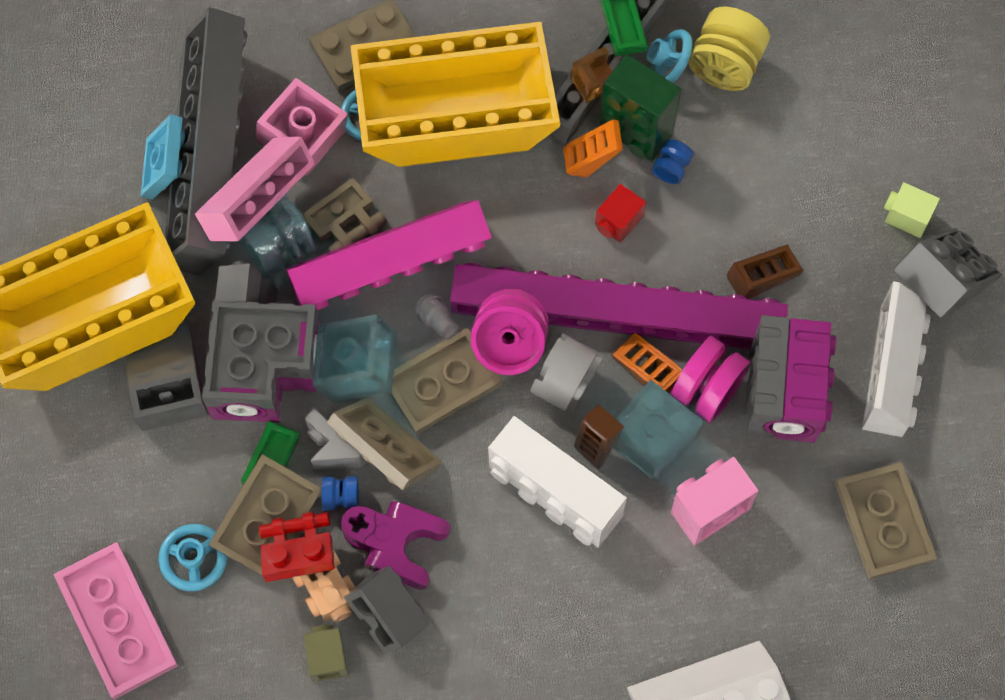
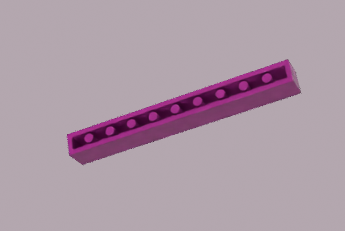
(620, 307)

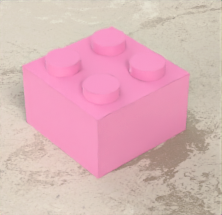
(305, 114)
(713, 500)

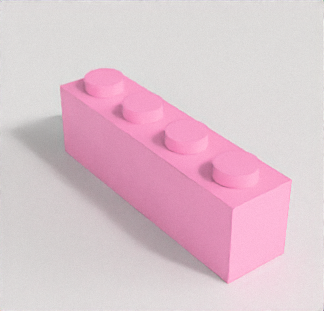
(255, 189)

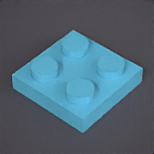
(162, 157)

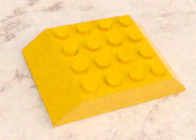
(454, 94)
(88, 301)

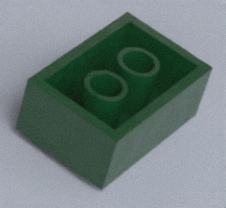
(642, 105)

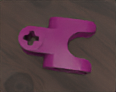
(390, 534)

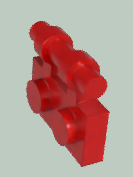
(299, 555)

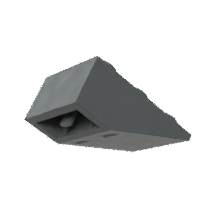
(947, 271)
(166, 381)

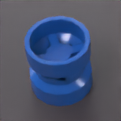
(672, 161)
(332, 493)

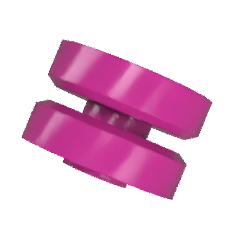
(510, 332)
(706, 376)

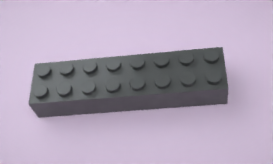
(210, 121)

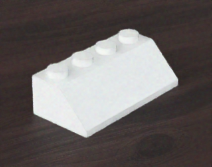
(896, 362)
(733, 675)

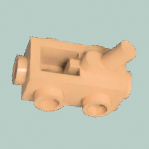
(327, 593)

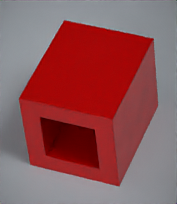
(619, 213)

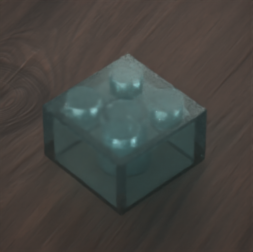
(355, 358)
(656, 431)

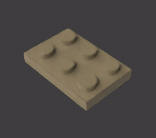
(373, 25)
(441, 382)
(384, 443)
(266, 495)
(885, 521)

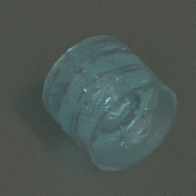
(278, 233)

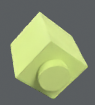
(910, 209)

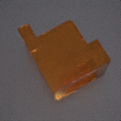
(590, 74)

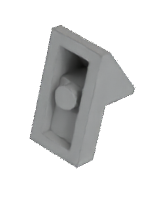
(336, 451)

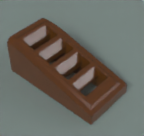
(745, 280)
(598, 435)

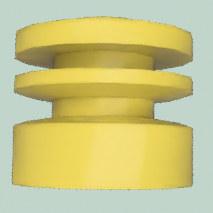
(729, 48)

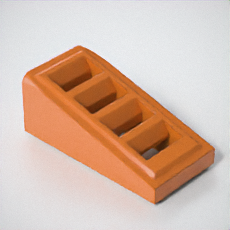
(590, 151)
(655, 356)

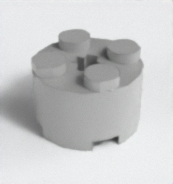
(566, 373)

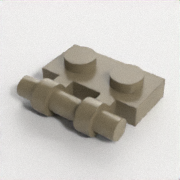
(338, 210)

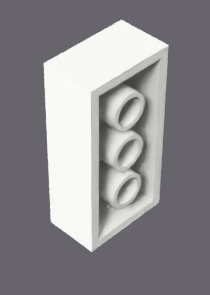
(555, 482)

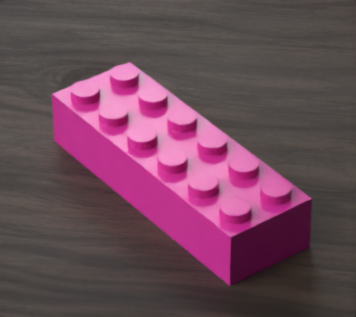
(389, 253)

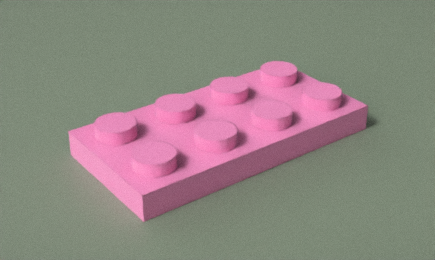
(115, 620)

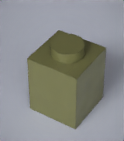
(325, 653)

